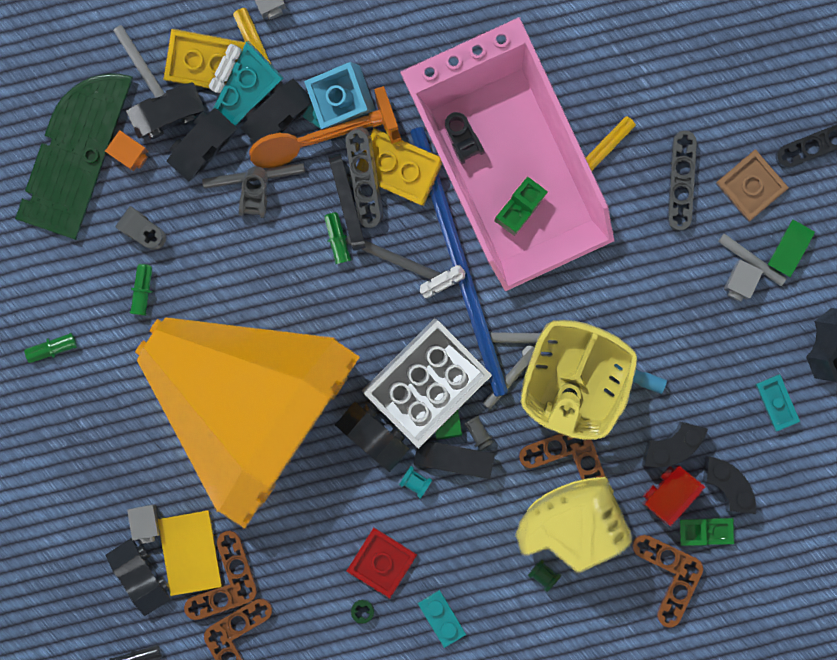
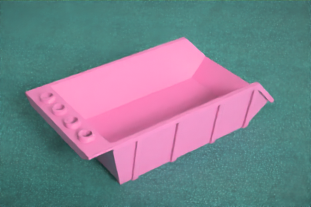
(522, 136)

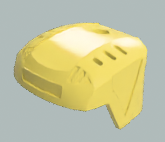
(583, 362)
(576, 523)

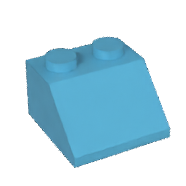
(340, 95)

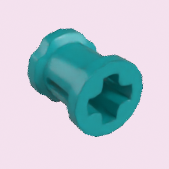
(415, 482)

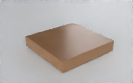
(752, 185)

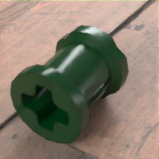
(544, 575)

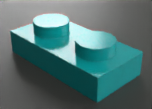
(777, 402)
(441, 618)

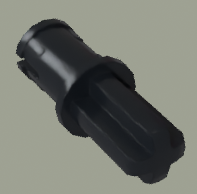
(150, 653)

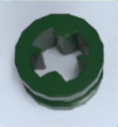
(362, 619)

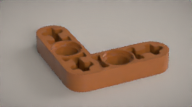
(577, 452)
(677, 568)
(231, 589)
(229, 633)

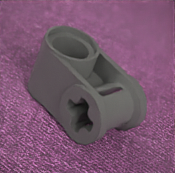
(254, 197)
(138, 227)

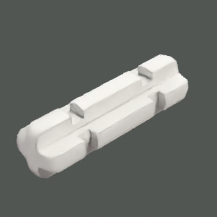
(225, 68)
(442, 281)

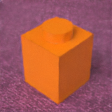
(127, 151)

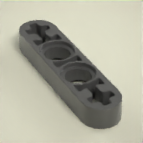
(369, 177)
(678, 180)

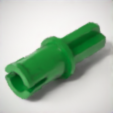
(337, 238)
(141, 289)
(50, 348)

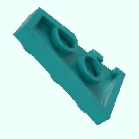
(247, 85)

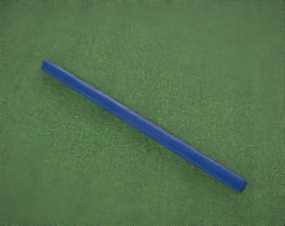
(466, 285)

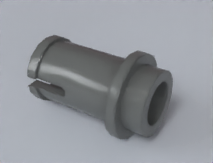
(479, 433)

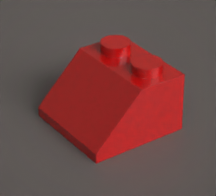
(672, 494)

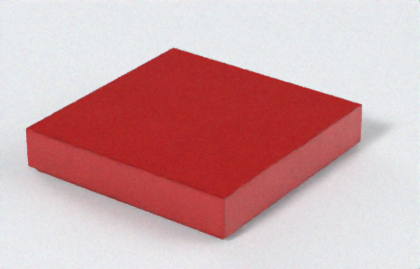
(381, 562)

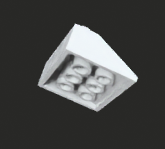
(426, 383)

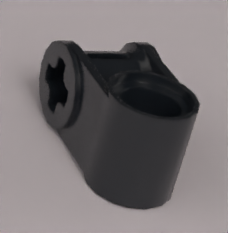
(464, 142)

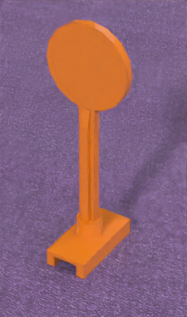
(282, 148)

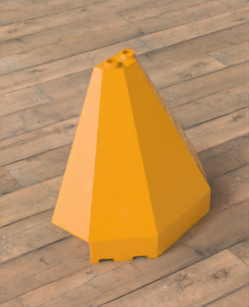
(241, 400)

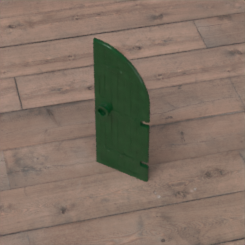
(70, 166)

